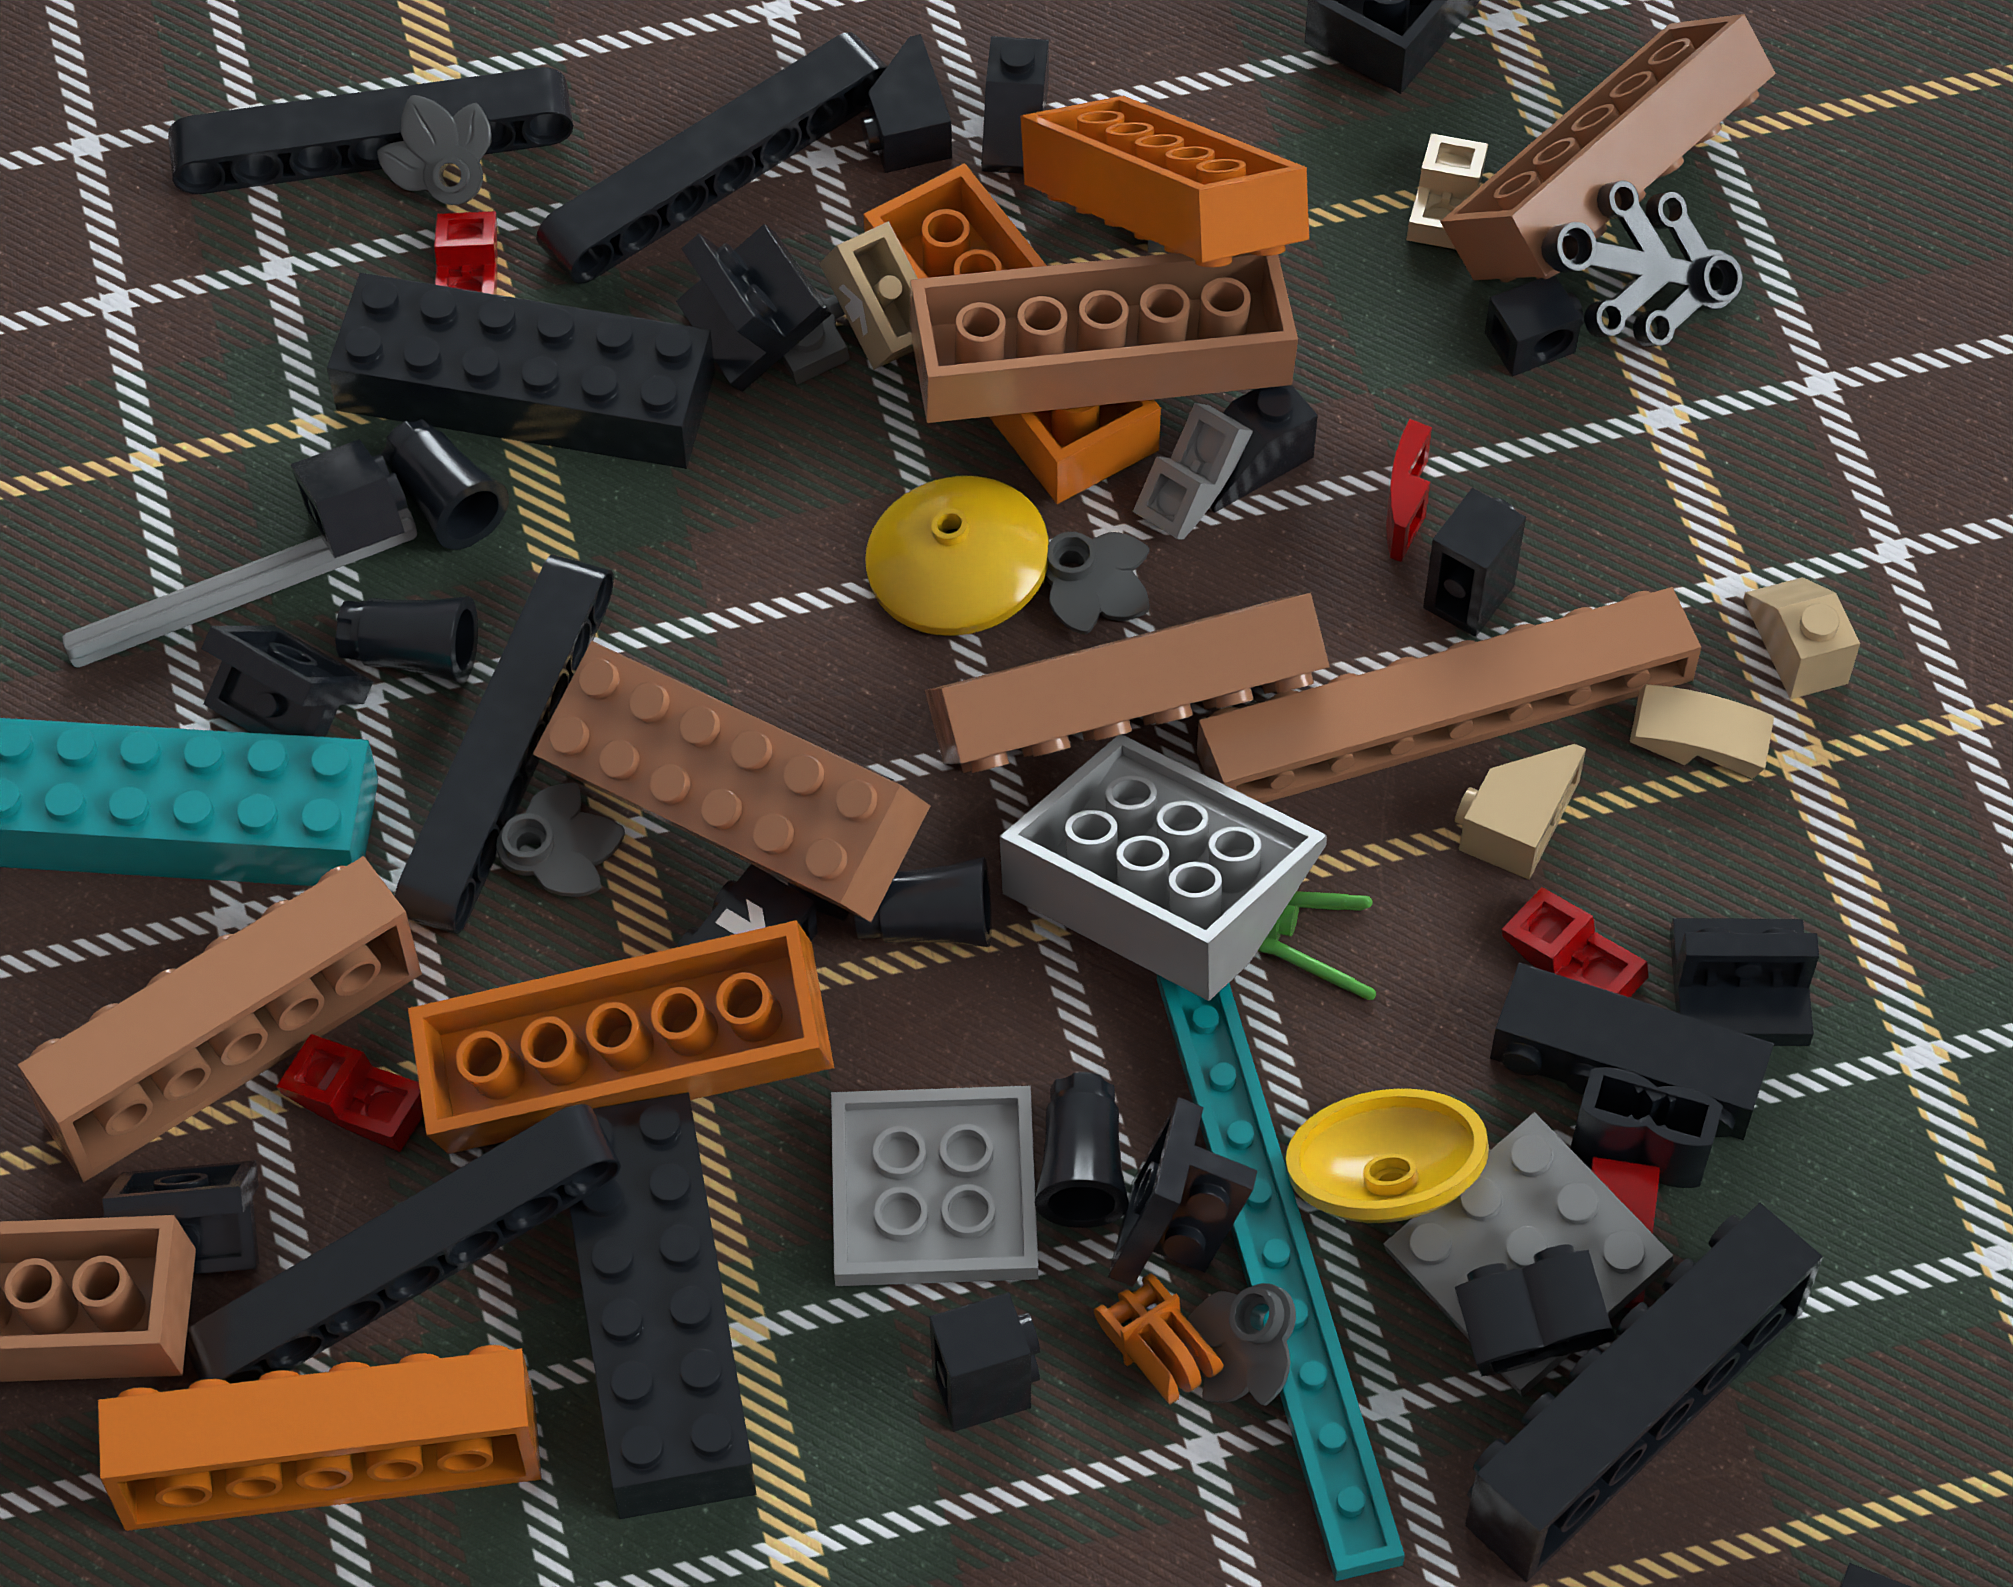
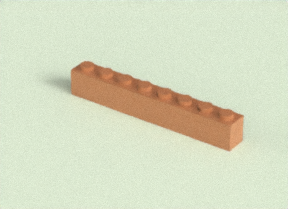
(1450, 697)

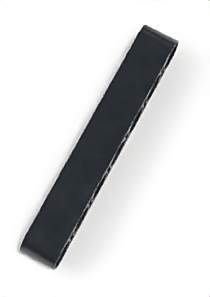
(346, 130)
(711, 159)
(498, 748)
(406, 1249)

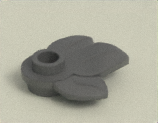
(434, 142)
(1101, 583)
(567, 839)
(1252, 1354)

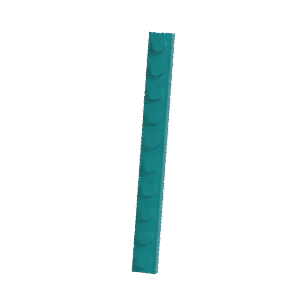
(1276, 1251)

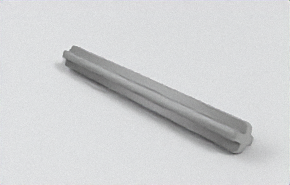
(216, 596)

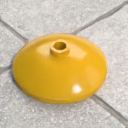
(963, 577)
(1387, 1155)

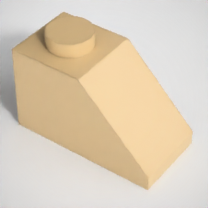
(1804, 635)
(1519, 808)

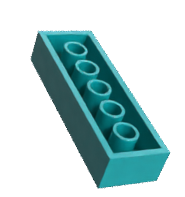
(182, 801)

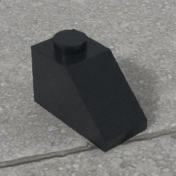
(1014, 87)
(908, 112)
(1280, 439)

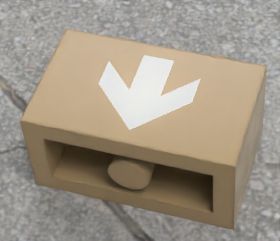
(873, 289)

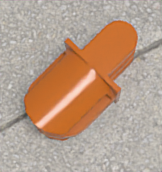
(1158, 1339)

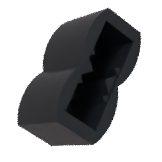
(1646, 1125)
(1533, 1310)

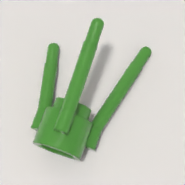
(1286, 925)

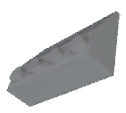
(1159, 864)

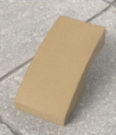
(1447, 178)
(1694, 723)

